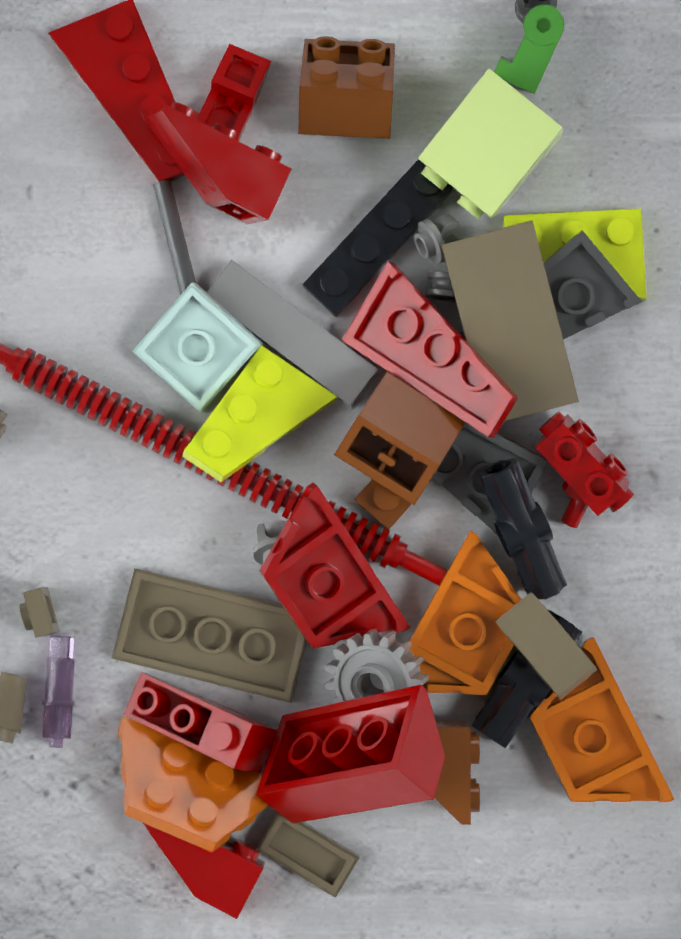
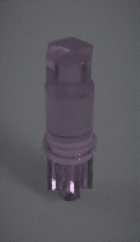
(59, 690)

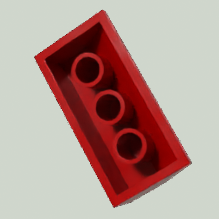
(354, 757)

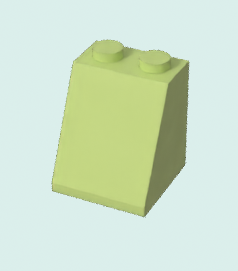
(489, 146)

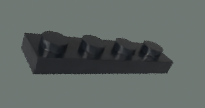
(375, 240)

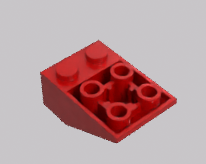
(219, 167)

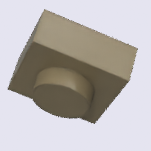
(38, 612)

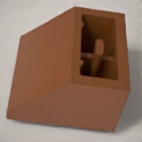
(346, 88)
(399, 438)
(456, 788)

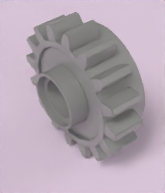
(375, 655)

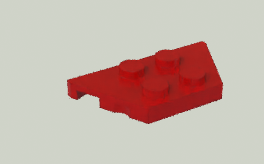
(326, 577)

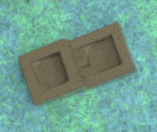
(546, 645)

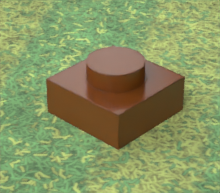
(382, 503)

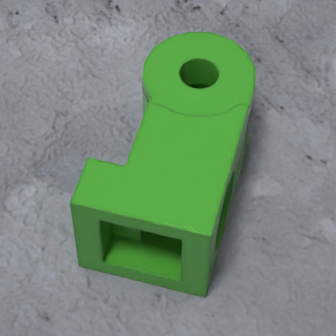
(542, 33)

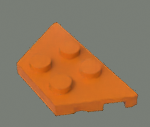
(459, 629)
(597, 741)
(183, 788)

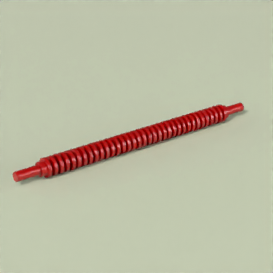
(46, 376)

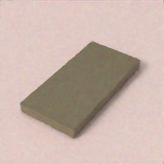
(512, 315)
(210, 636)

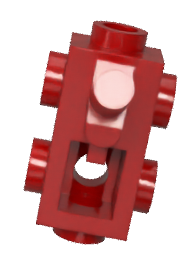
(588, 473)

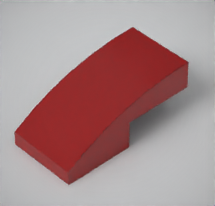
(234, 89)

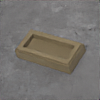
(308, 853)

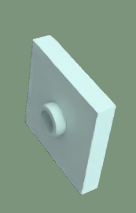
(197, 347)

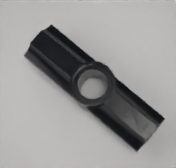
(522, 528)
(516, 694)

